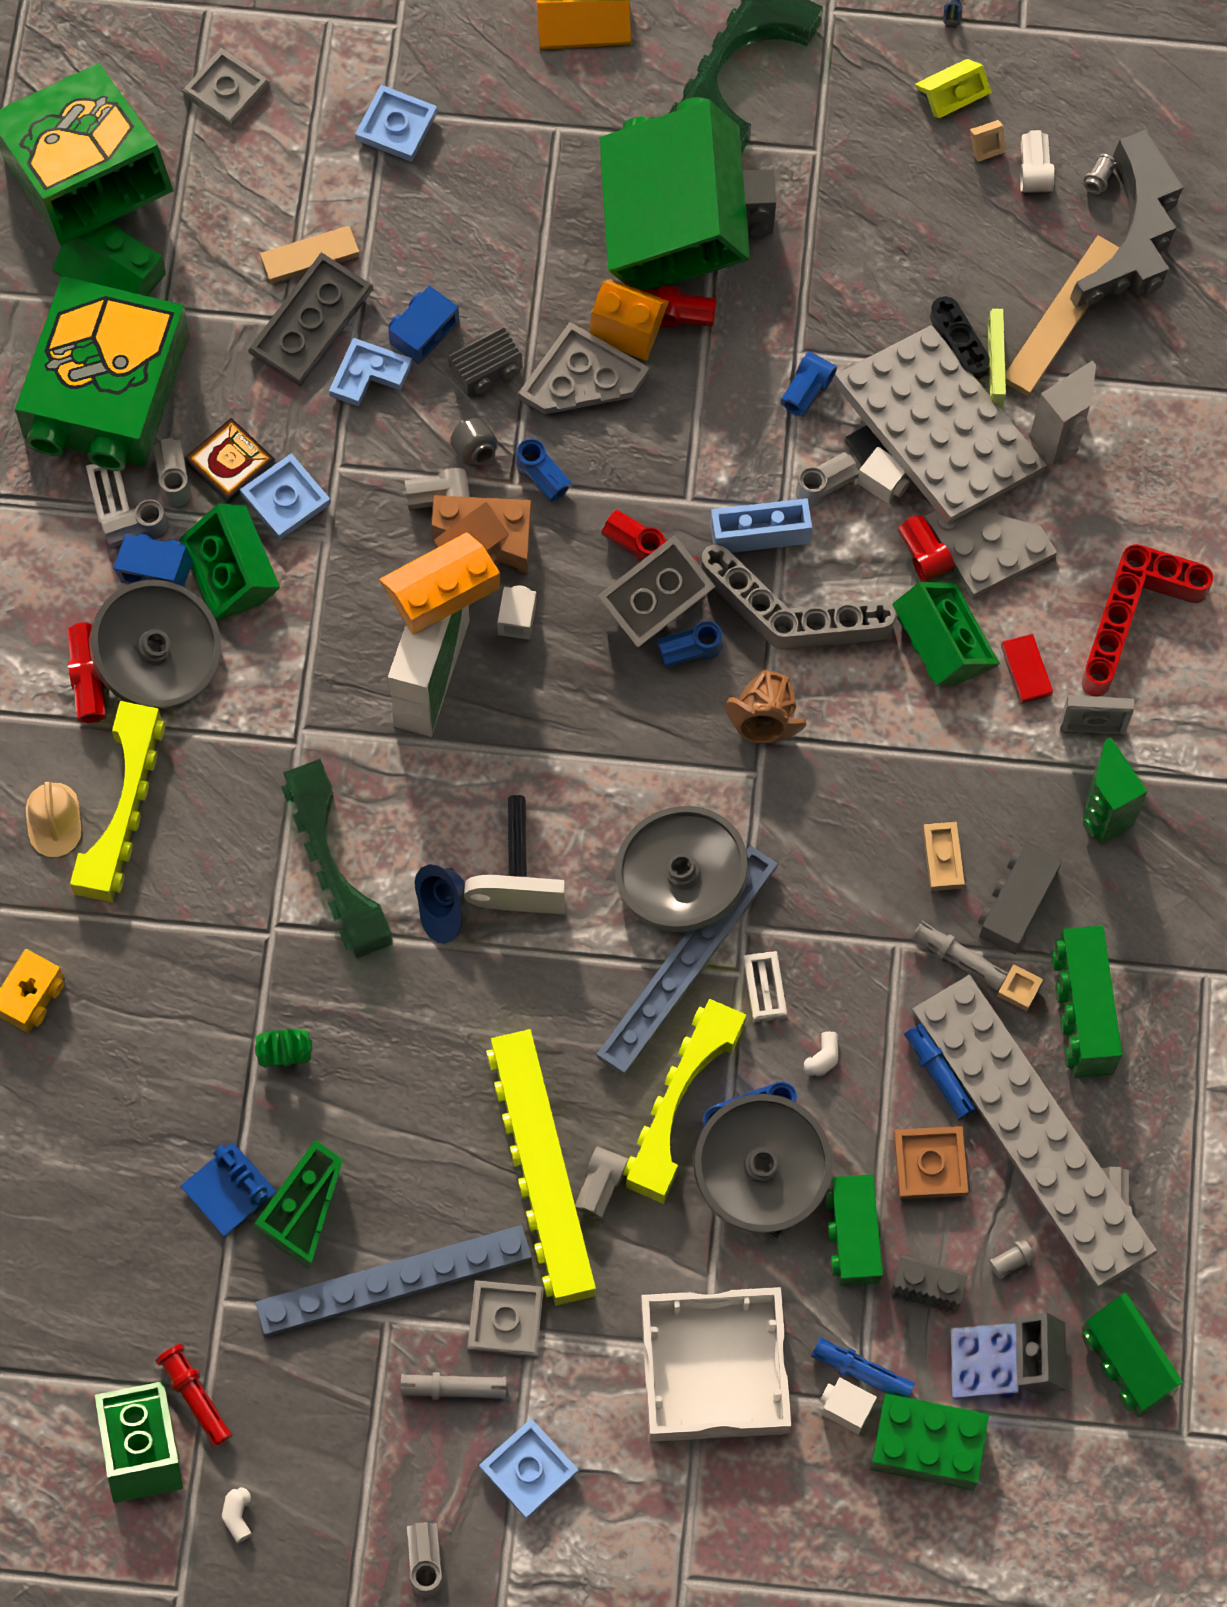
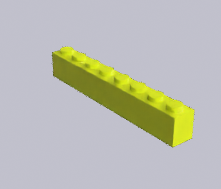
(542, 1168)

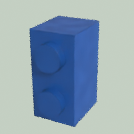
(423, 324)
(150, 559)

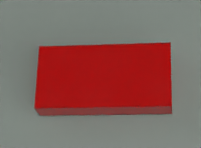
(1027, 668)

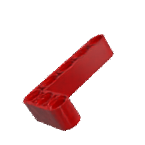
(1124, 606)

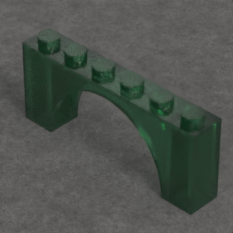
(746, 25)

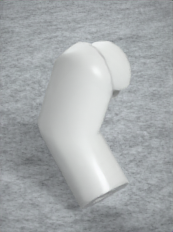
(826, 1058)
(232, 1513)

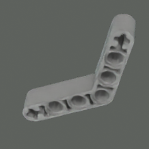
(794, 619)

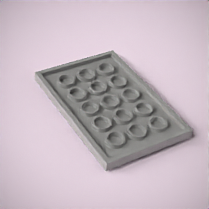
(939, 424)

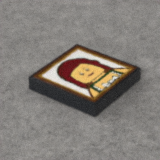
(229, 460)

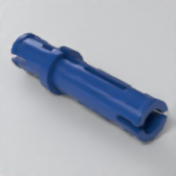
(932, 1060)
(856, 1366)

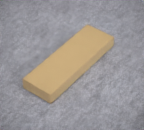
(297, 257)

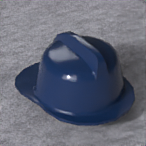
(440, 902)

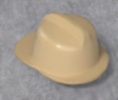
(53, 819)

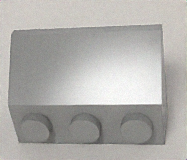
(1063, 414)

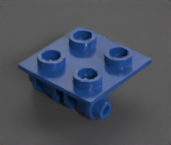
(228, 1188)

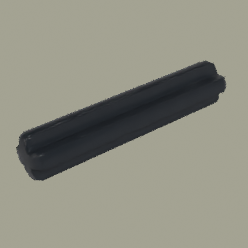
(517, 836)

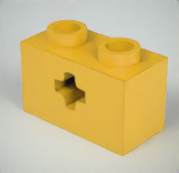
(29, 973)

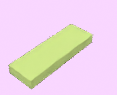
(996, 352)

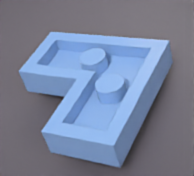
(367, 363)

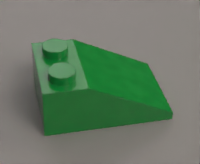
(138, 1442)

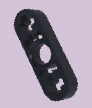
(960, 324)

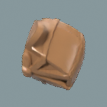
(769, 696)

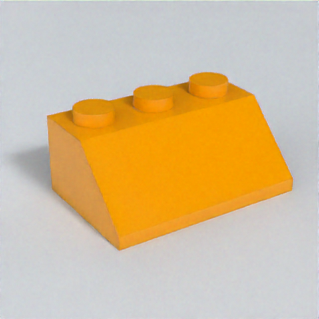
(583, 23)
(442, 582)

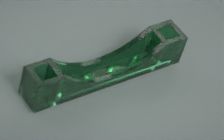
(361, 917)

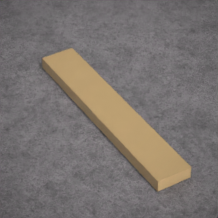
(1056, 323)

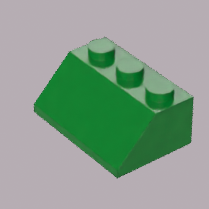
(111, 260)
(229, 561)
(944, 633)
(1113, 795)
(1131, 1356)

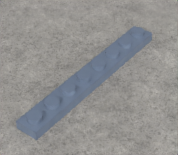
(678, 975)
(393, 1281)

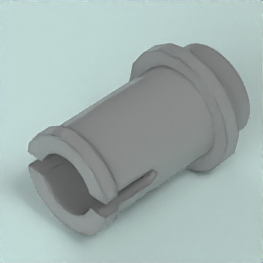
(1097, 180)
(1012, 1259)

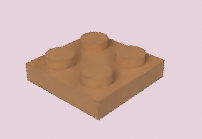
(930, 1162)

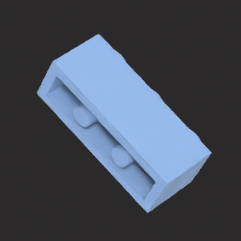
(762, 525)

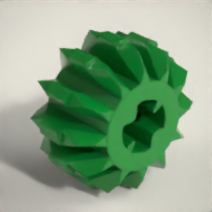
(283, 1048)

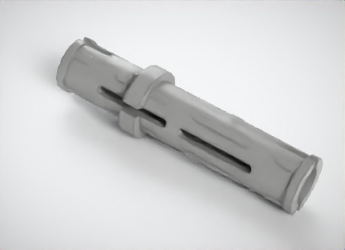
(954, 952)
(452, 1386)

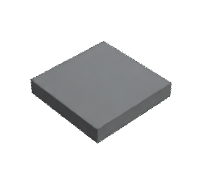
(226, 88)
(1096, 714)
(505, 1318)

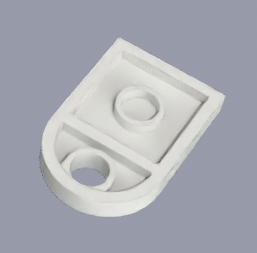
(516, 893)

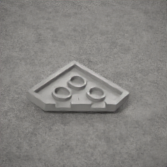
(581, 374)
(991, 548)

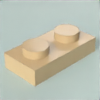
(943, 856)

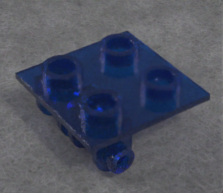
(984, 1361)

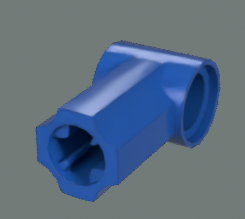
(811, 377)
(542, 472)
(687, 647)

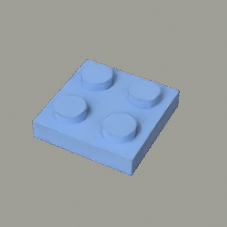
(396, 123)
(285, 496)
(528, 1468)

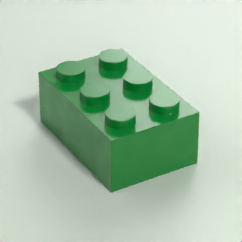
(929, 1442)

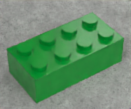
(1087, 1002)

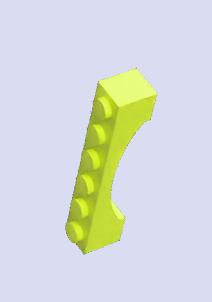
(99, 870)
(715, 1032)

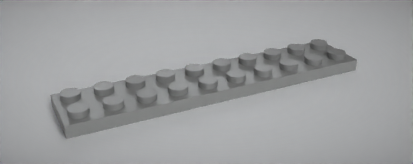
(1035, 1132)

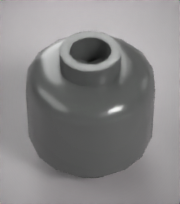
(474, 442)

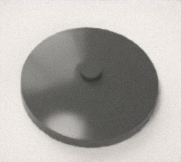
(155, 644)
(682, 869)
(762, 1163)

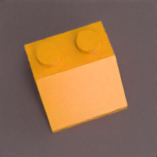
(627, 318)

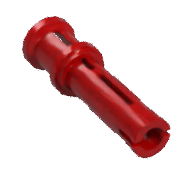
(187, 1382)

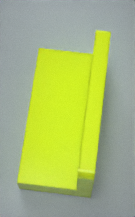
(955, 87)

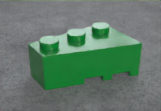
(301, 1204)

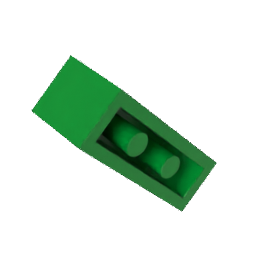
(854, 1230)

